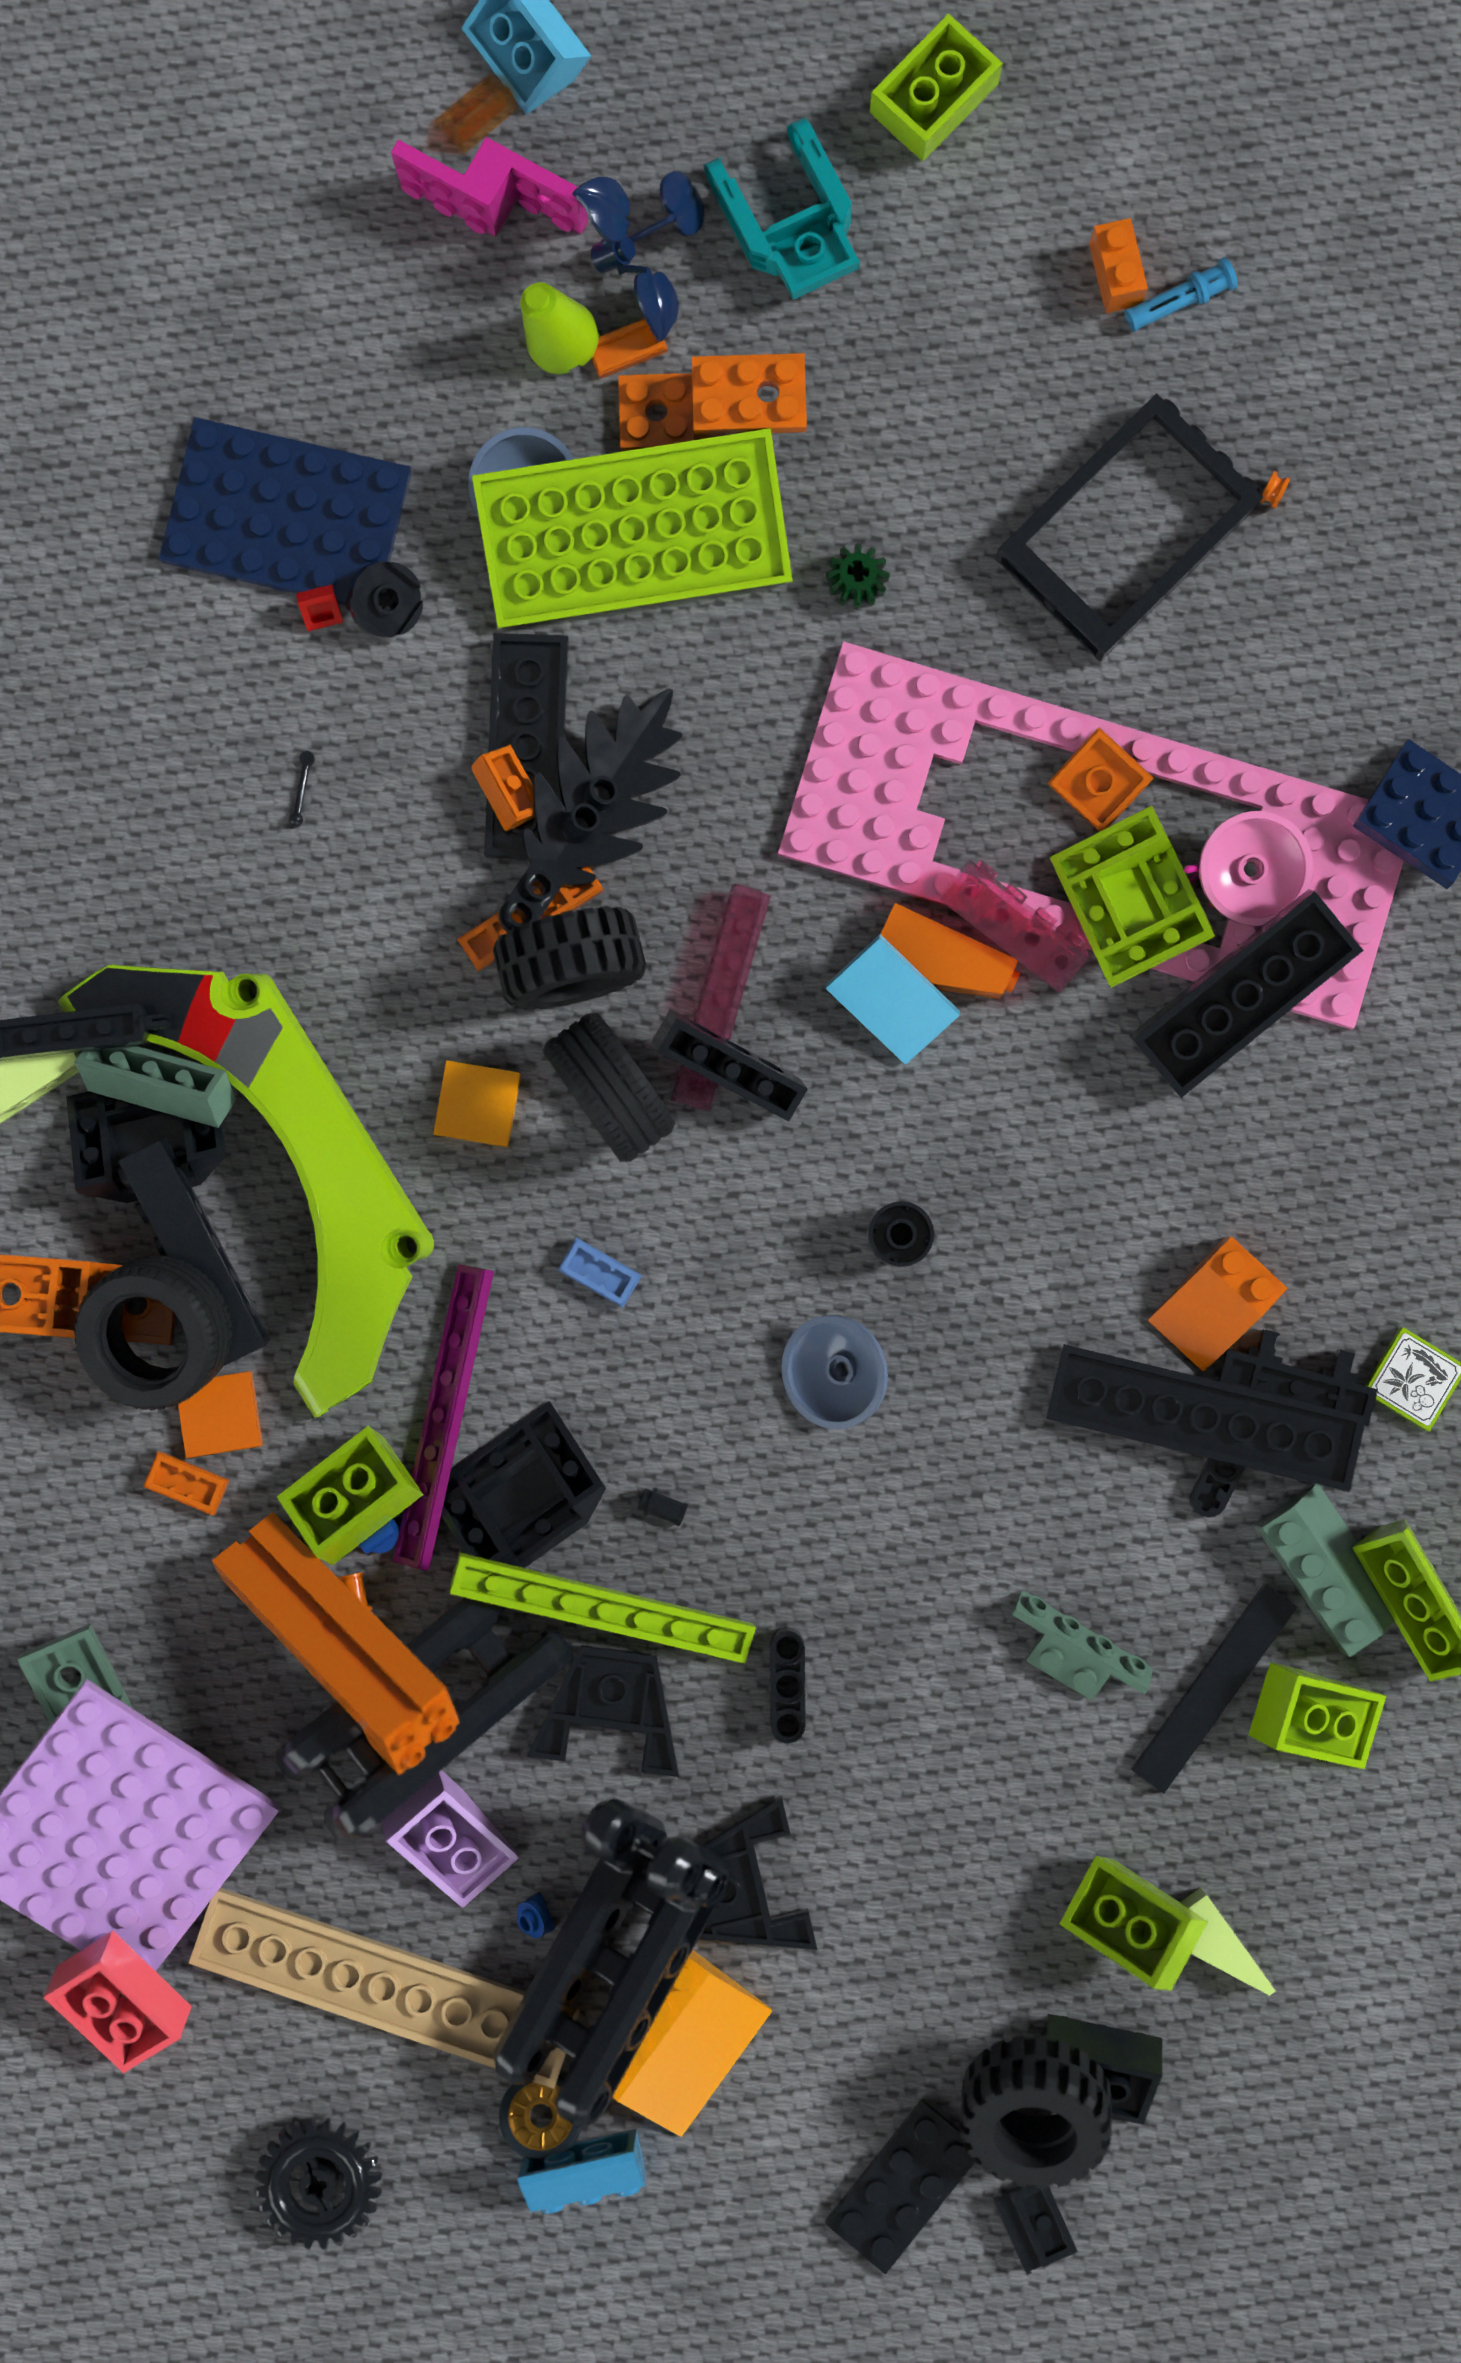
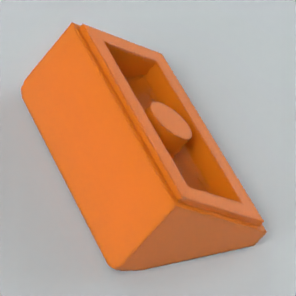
(505, 786)

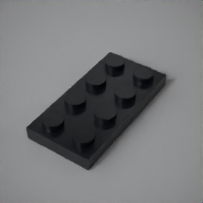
(902, 2187)

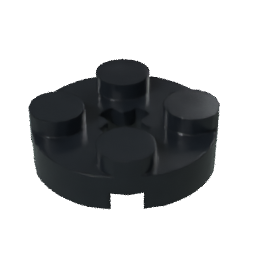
(405, 595)

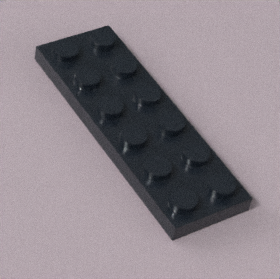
(529, 716)

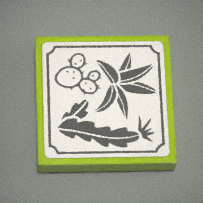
(1415, 1379)

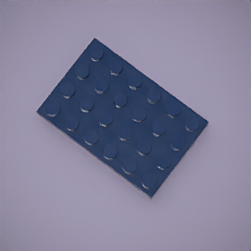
(281, 510)

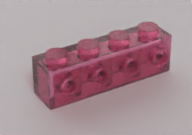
(1015, 925)

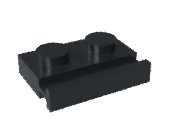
(1035, 2226)

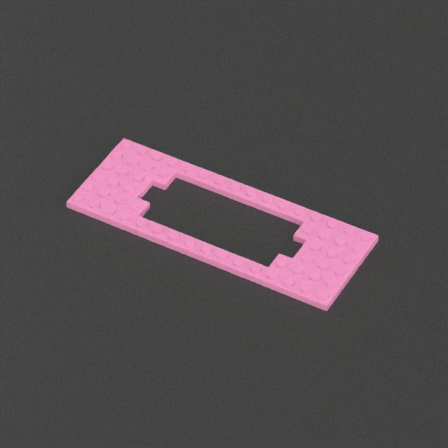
(894, 715)

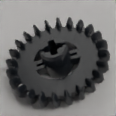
(302, 2149)

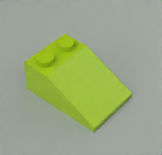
(1316, 1716)

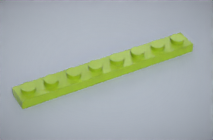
(601, 1608)

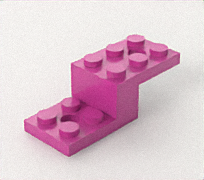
(489, 187)

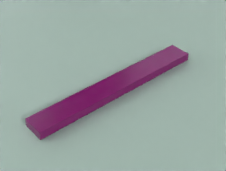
(444, 1415)

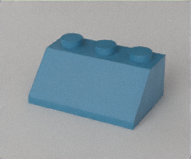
(584, 2173)

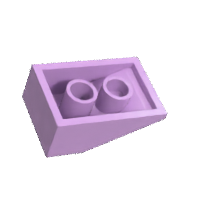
(449, 1839)

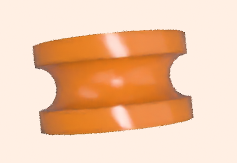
(1274, 489)

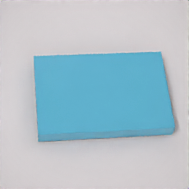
(892, 999)

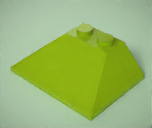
(1132, 896)

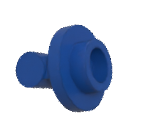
(382, 1540)
(534, 1916)

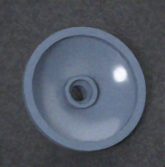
(516, 449)
(815, 1373)

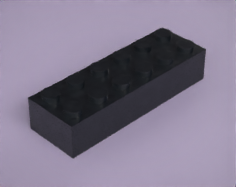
(1246, 992)

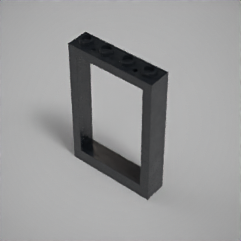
(1060, 598)

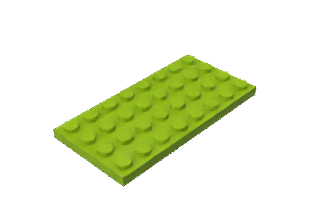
(633, 528)

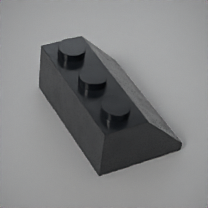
(1126, 2057)

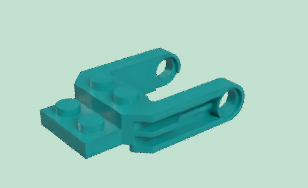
(807, 246)

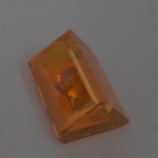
(477, 113)

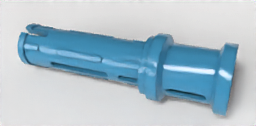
(1199, 293)

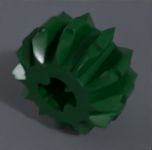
(845, 583)

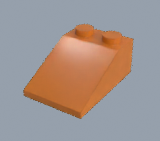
(1217, 1303)

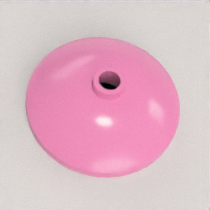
(1280, 861)

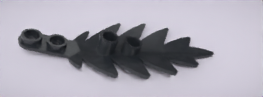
(593, 804)

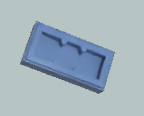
(599, 1272)

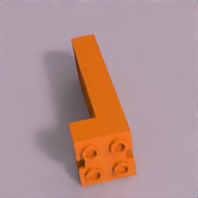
(339, 1642)

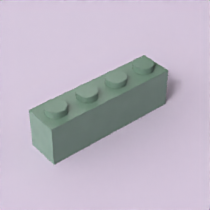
(158, 1082)

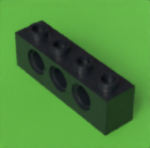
(729, 1065)

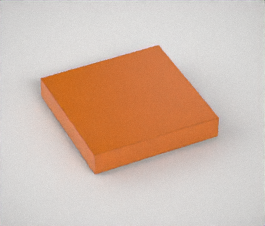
(1100, 780)
(221, 1417)

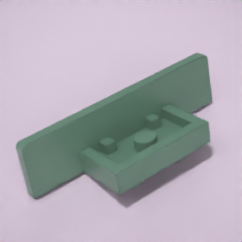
(1076, 1653)

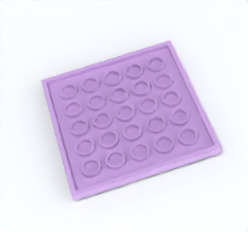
(121, 1828)

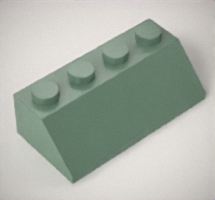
(1320, 1562)

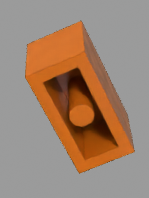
(1118, 265)

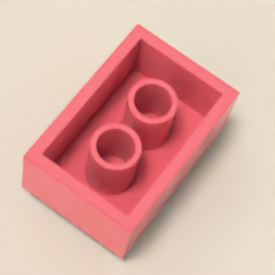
(118, 2002)

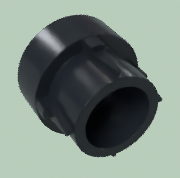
(921, 1234)

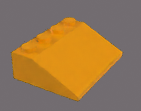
(691, 2045)

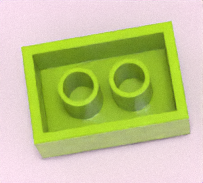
(935, 87)
(349, 1495)
(1133, 1923)

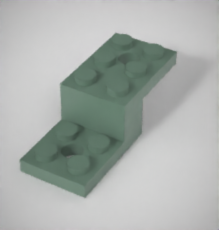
(77, 1650)

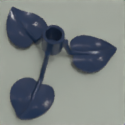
(608, 208)

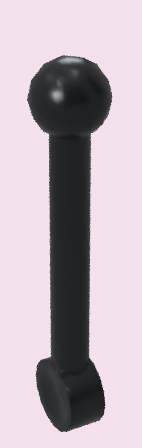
(307, 759)

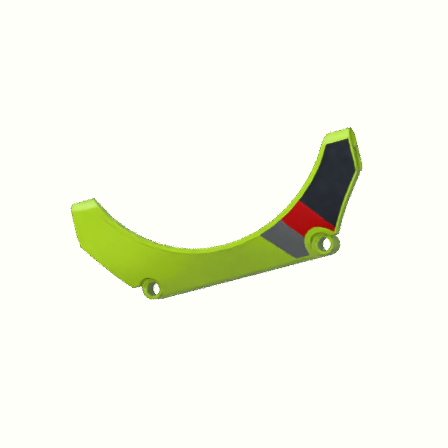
(350, 1190)

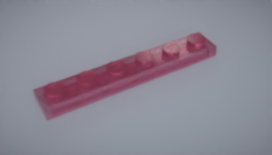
(724, 984)

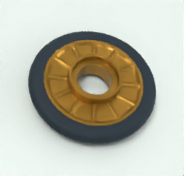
(522, 2134)

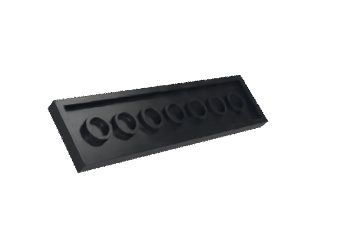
(1206, 1418)

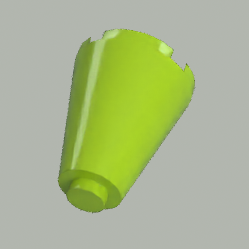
(557, 329)

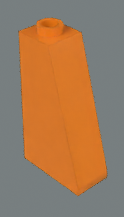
(948, 957)

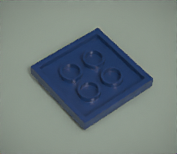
(1418, 813)

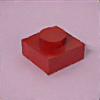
(319, 607)

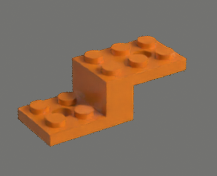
(714, 400)
(56, 1289)

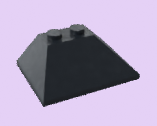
(111, 1129)
(522, 1492)

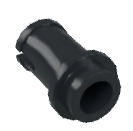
(662, 1506)

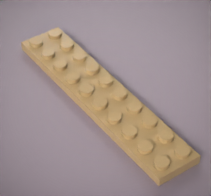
(359, 1979)

